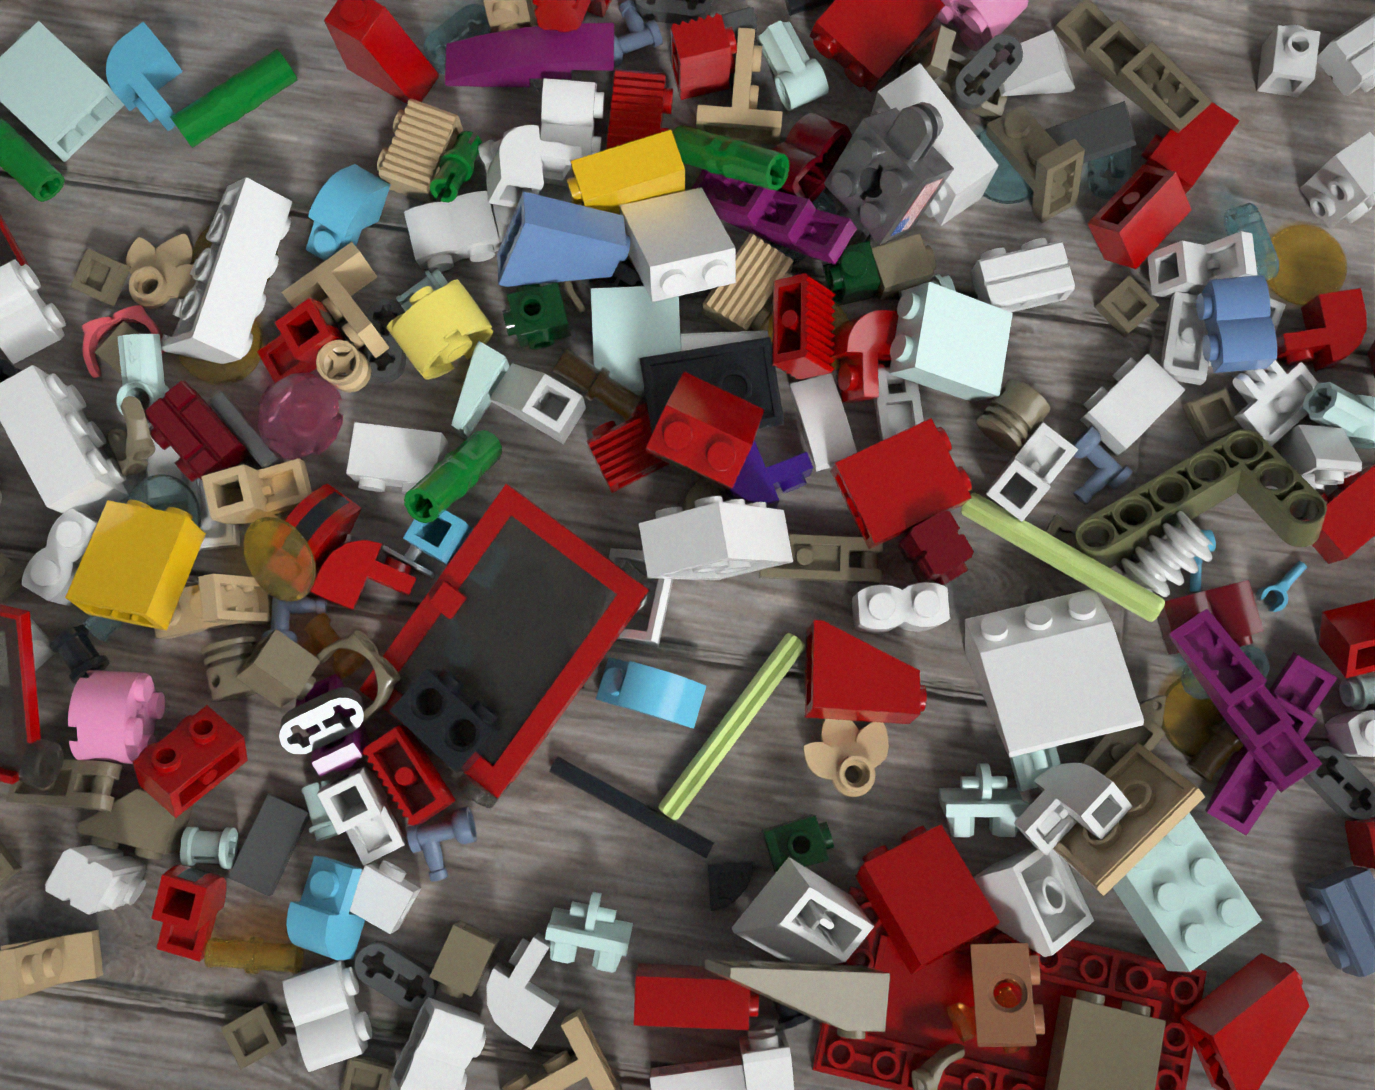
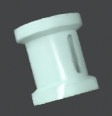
(209, 847)

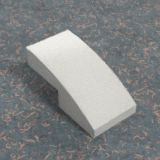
(823, 420)

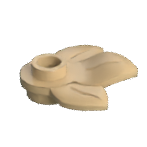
(165, 265)
(847, 746)

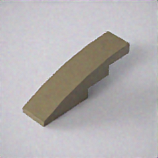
(1132, 67)

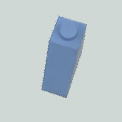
(560, 243)

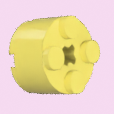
(440, 328)

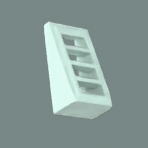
(482, 378)

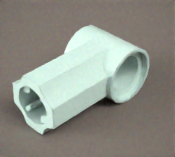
(796, 75)
(141, 367)
(1339, 408)

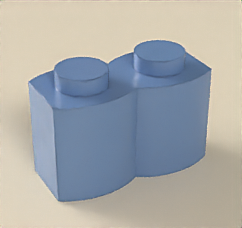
(1237, 324)

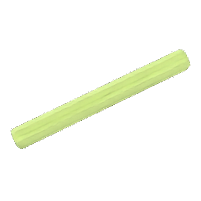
(1064, 557)
(731, 726)

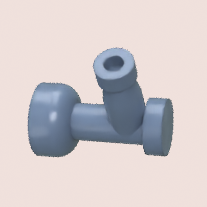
(640, 33)
(1108, 469)
(282, 609)
(428, 839)

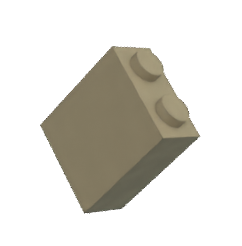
(1104, 1046)

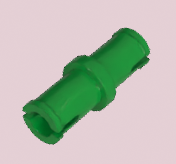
(456, 167)

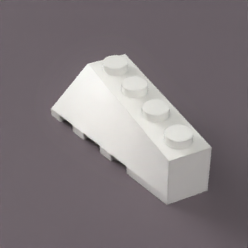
(231, 275)

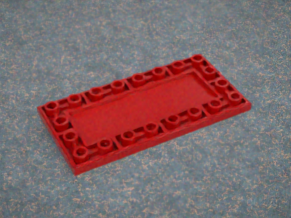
(921, 1024)

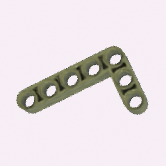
(1195, 496)

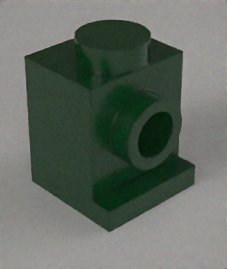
(853, 275)
(780, 840)

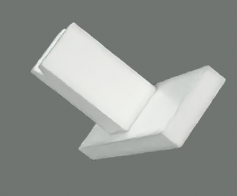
(410, 559)

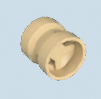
(336, 359)

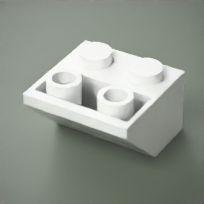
(804, 918)

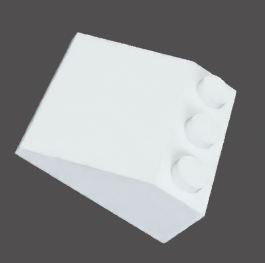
(1052, 672)

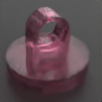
(299, 416)

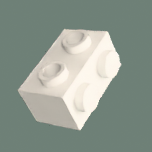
(1344, 184)

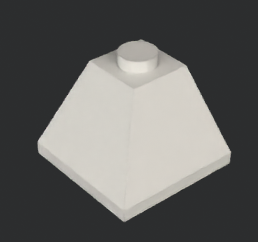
(1035, 899)

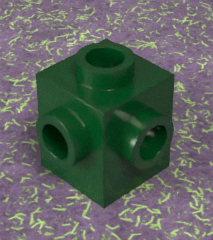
(536, 316)

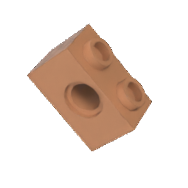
(1005, 964)

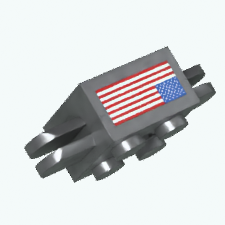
(890, 172)

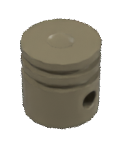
(1013, 415)
(225, 662)

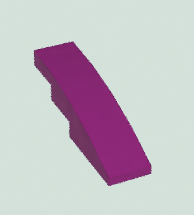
(528, 53)
(777, 216)
(1243, 700)
(1244, 785)

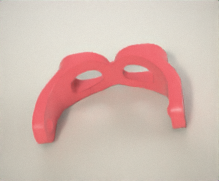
(97, 328)

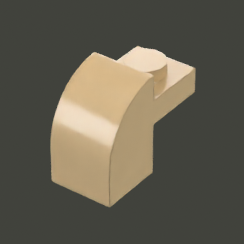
(249, 494)

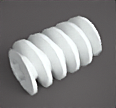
(1169, 557)

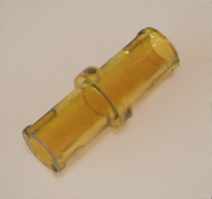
(253, 955)

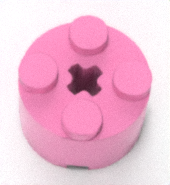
(980, 18)
(114, 715)

